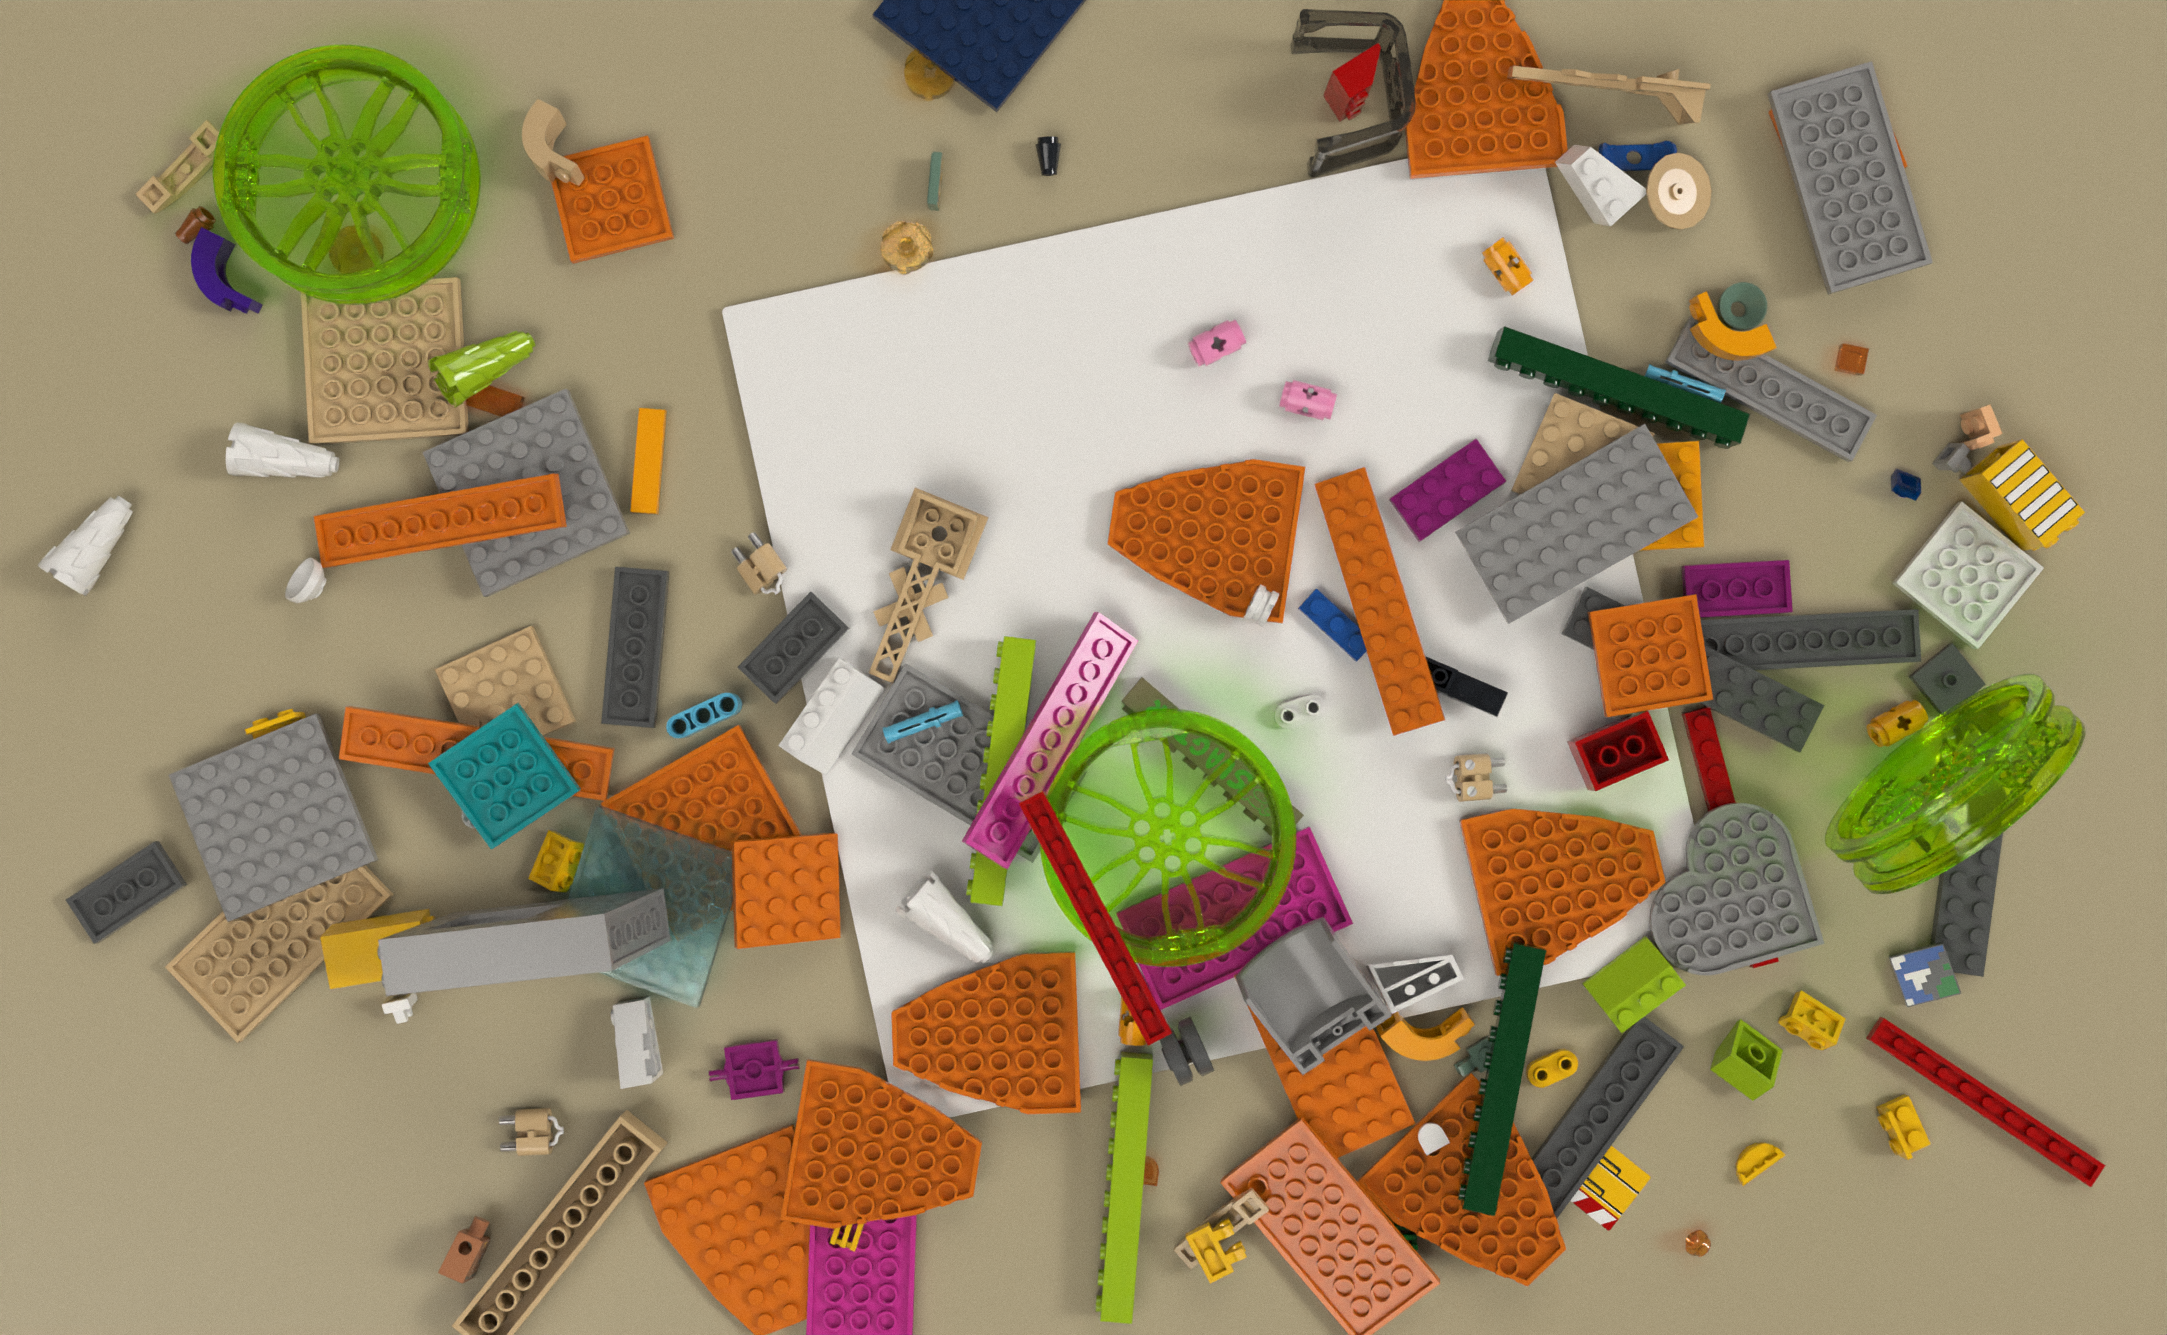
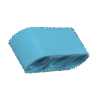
(692, 720)

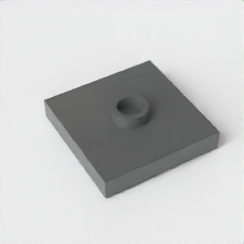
(1946, 679)

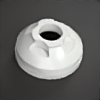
(306, 582)

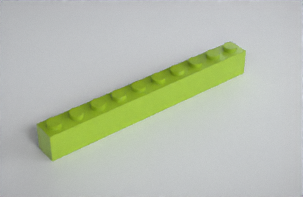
(1005, 732)
(1126, 1187)

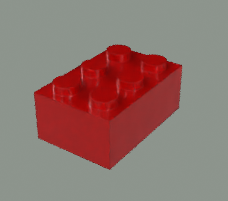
(1618, 750)

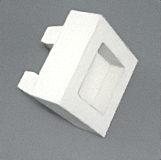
(400, 1006)

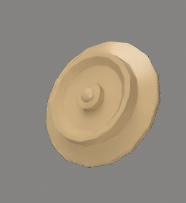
(1678, 191)

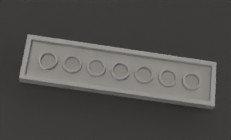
(1778, 395)

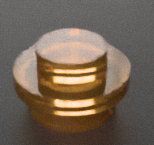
(1697, 1243)

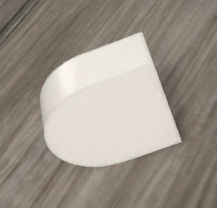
(1432, 1137)

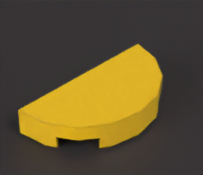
(1755, 1160)

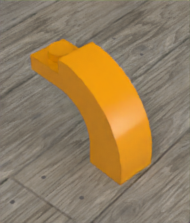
(1723, 341)
(1425, 1043)

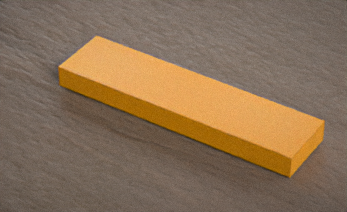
(648, 461)

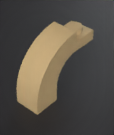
(539, 134)

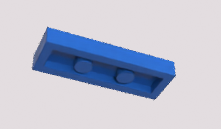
(1334, 624)

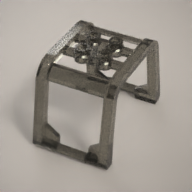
(1396, 74)

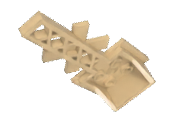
(1680, 98)
(917, 542)

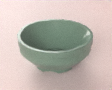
(1751, 298)

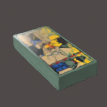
(935, 181)

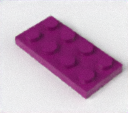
(1447, 490)
(1739, 588)

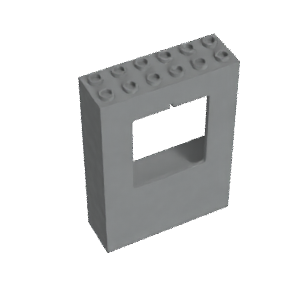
(524, 942)

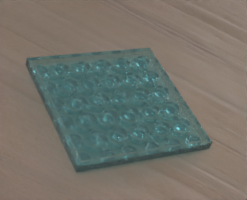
(698, 891)

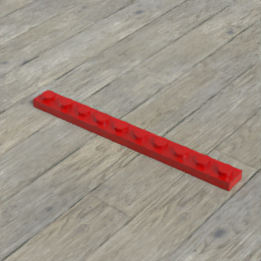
(1710, 766)
(1095, 917)
(1985, 1101)

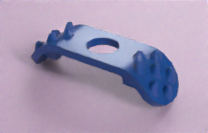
(1649, 154)

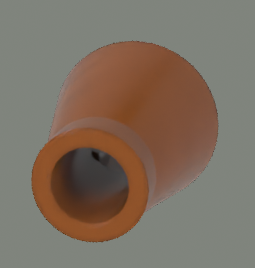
(192, 224)

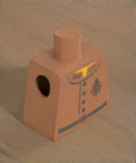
(461, 1261)

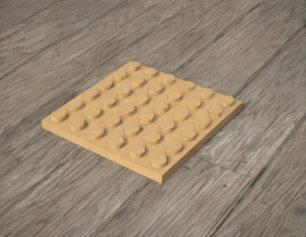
(372, 369)

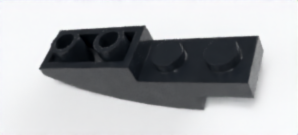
(1466, 689)

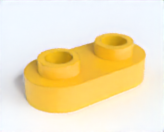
(1552, 1066)

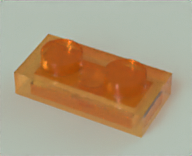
(496, 401)

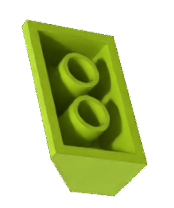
(1633, 984)

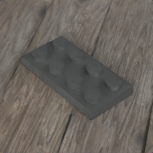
(793, 647)
(126, 892)

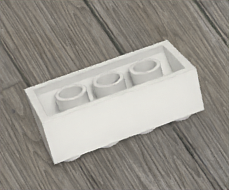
(832, 716)

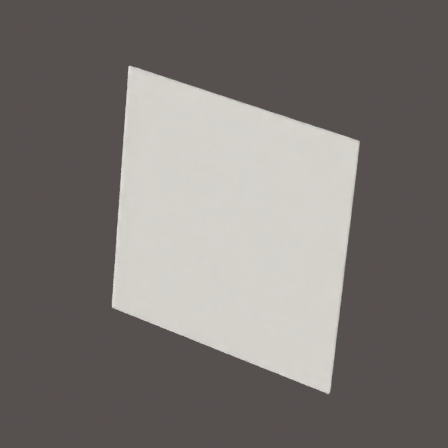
(1067, 374)

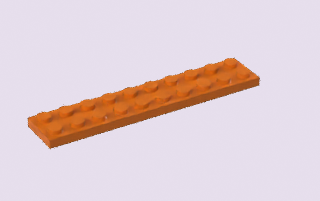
(440, 521)
(1379, 601)
(415, 741)

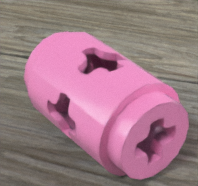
(1232, 341)
(1296, 396)

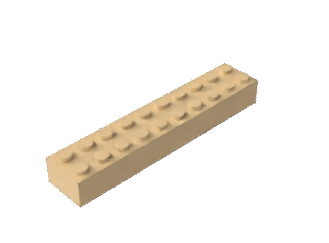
(562, 1229)

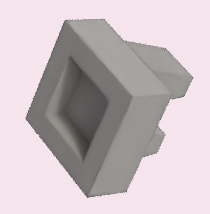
(1953, 458)

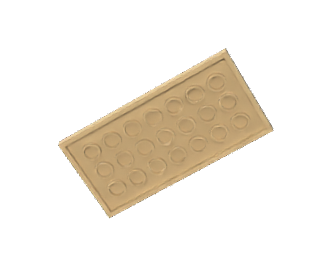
(258, 960)

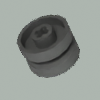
(1185, 1051)

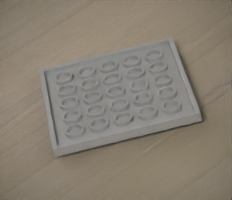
(528, 444)
(273, 817)

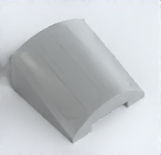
(1309, 993)

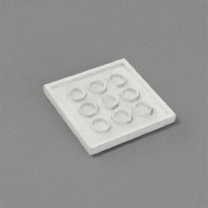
(1968, 575)

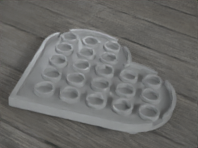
(1737, 898)

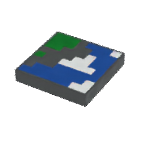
(1925, 974)

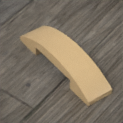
(183, 172)
(1240, 1210)

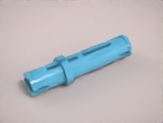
(1715, 393)
(952, 711)

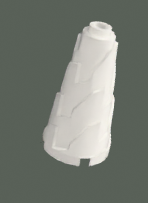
(266, 454)
(88, 548)
(938, 912)

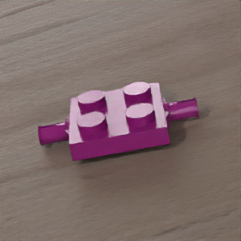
(754, 1069)

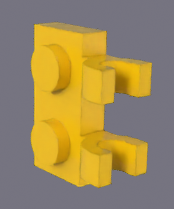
(1209, 1252)

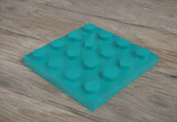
(504, 776)

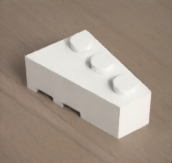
(1599, 184)
(1413, 980)
(636, 1042)

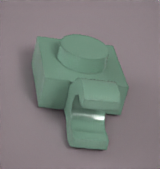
(1475, 1058)

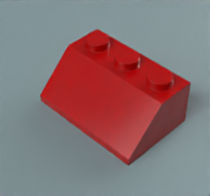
(1351, 84)

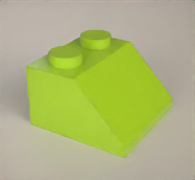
(1747, 1060)

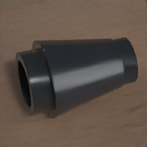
(1048, 154)

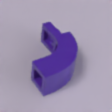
(208, 267)

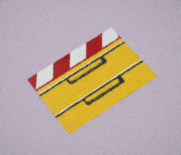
(1610, 1188)

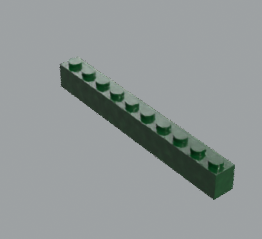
(1618, 387)
(1502, 1079)

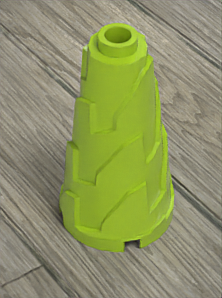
(476, 366)

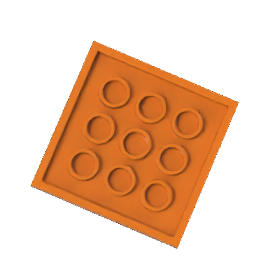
(615, 204)
(1650, 655)
(785, 890)

